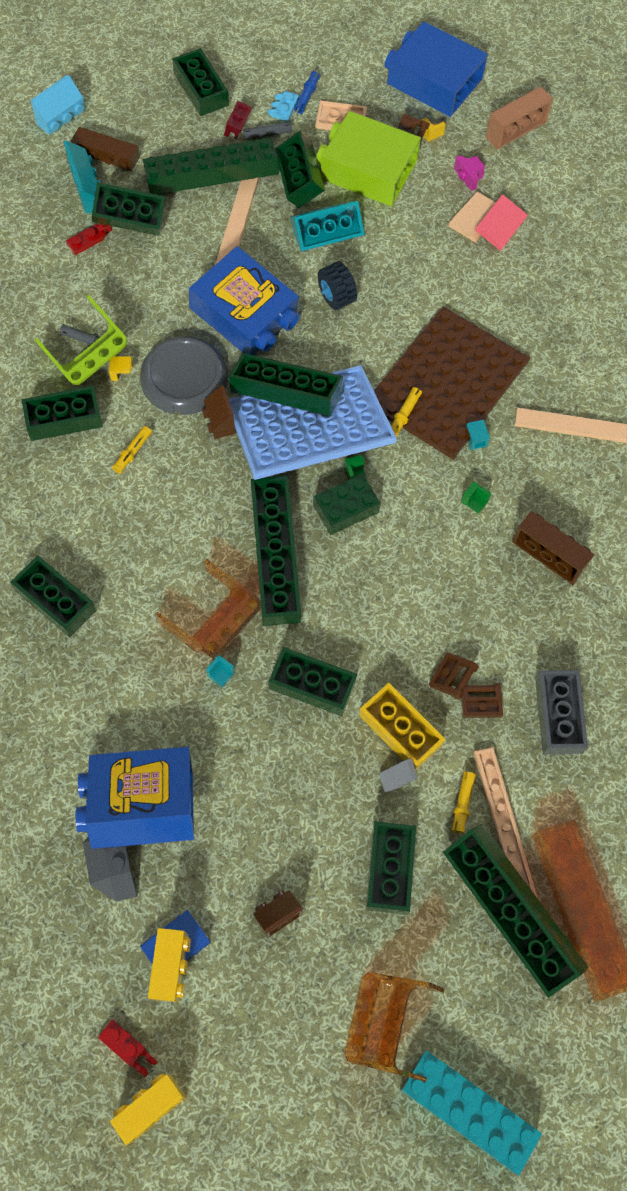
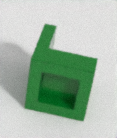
(354, 467)
(476, 497)

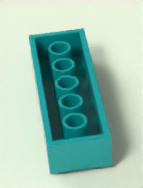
(472, 1113)

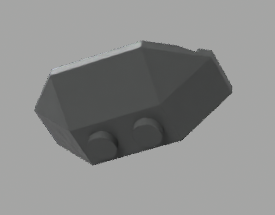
(110, 871)

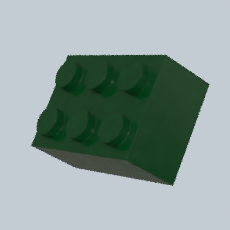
(346, 504)

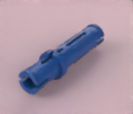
(309, 88)

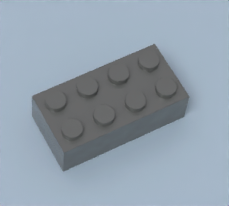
(561, 712)

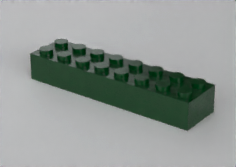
(211, 166)
(275, 551)
(515, 910)

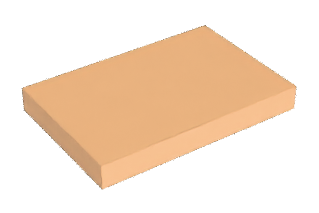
(331, 112)
(471, 215)

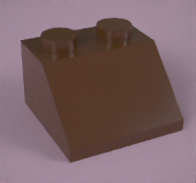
(219, 414)
(277, 913)

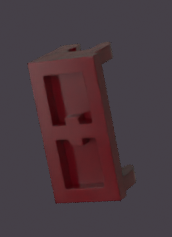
(237, 119)

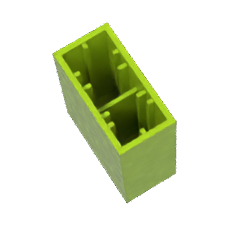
(368, 157)

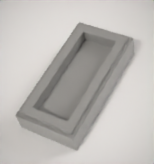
(398, 775)

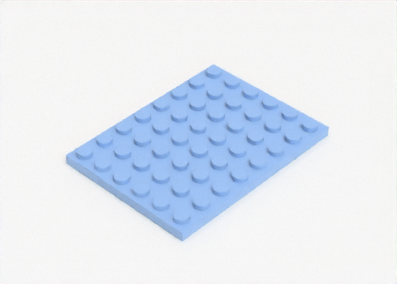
(290, 438)

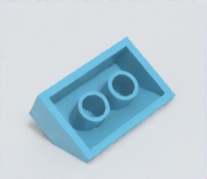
(57, 105)

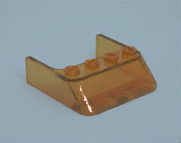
(224, 623)
(379, 1021)

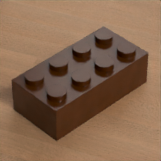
(552, 547)

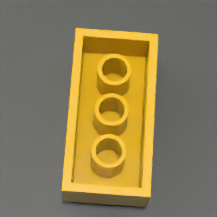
(401, 726)

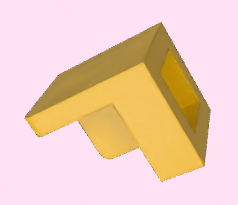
(434, 131)
(120, 365)

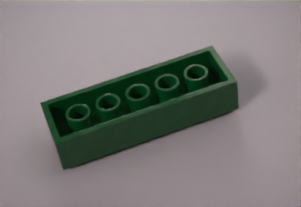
(286, 384)

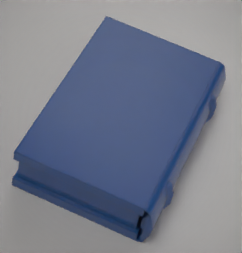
(186, 923)

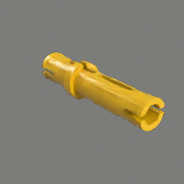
(402, 417)
(120, 465)
(461, 811)

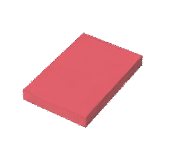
(501, 222)

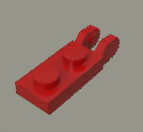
(125, 1046)

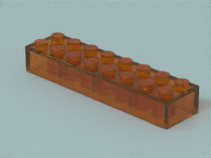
(583, 908)

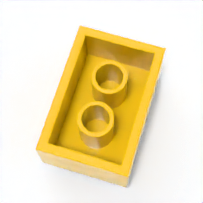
(169, 965)
(147, 1108)

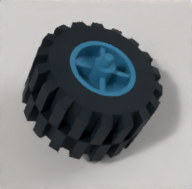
(337, 285)

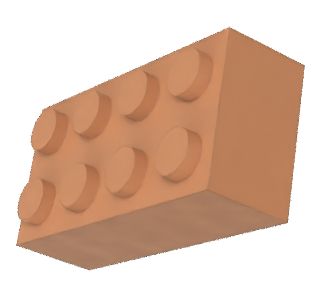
(518, 117)

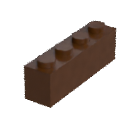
(107, 148)

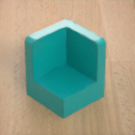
(478, 434)
(220, 671)

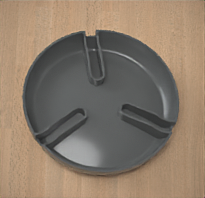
(182, 374)

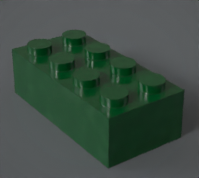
(200, 82)
(299, 169)
(128, 209)
(62, 413)
(53, 596)
(312, 681)
(391, 868)

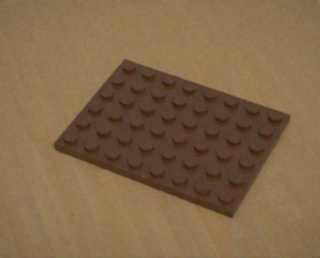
(460, 380)

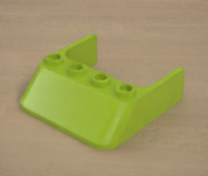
(95, 355)

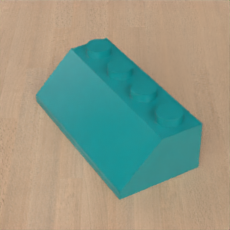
(83, 174)
(327, 225)

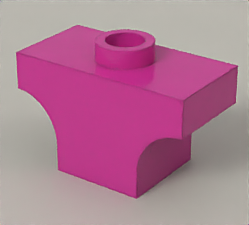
(469, 170)

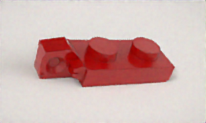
(88, 238)

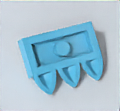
(284, 106)

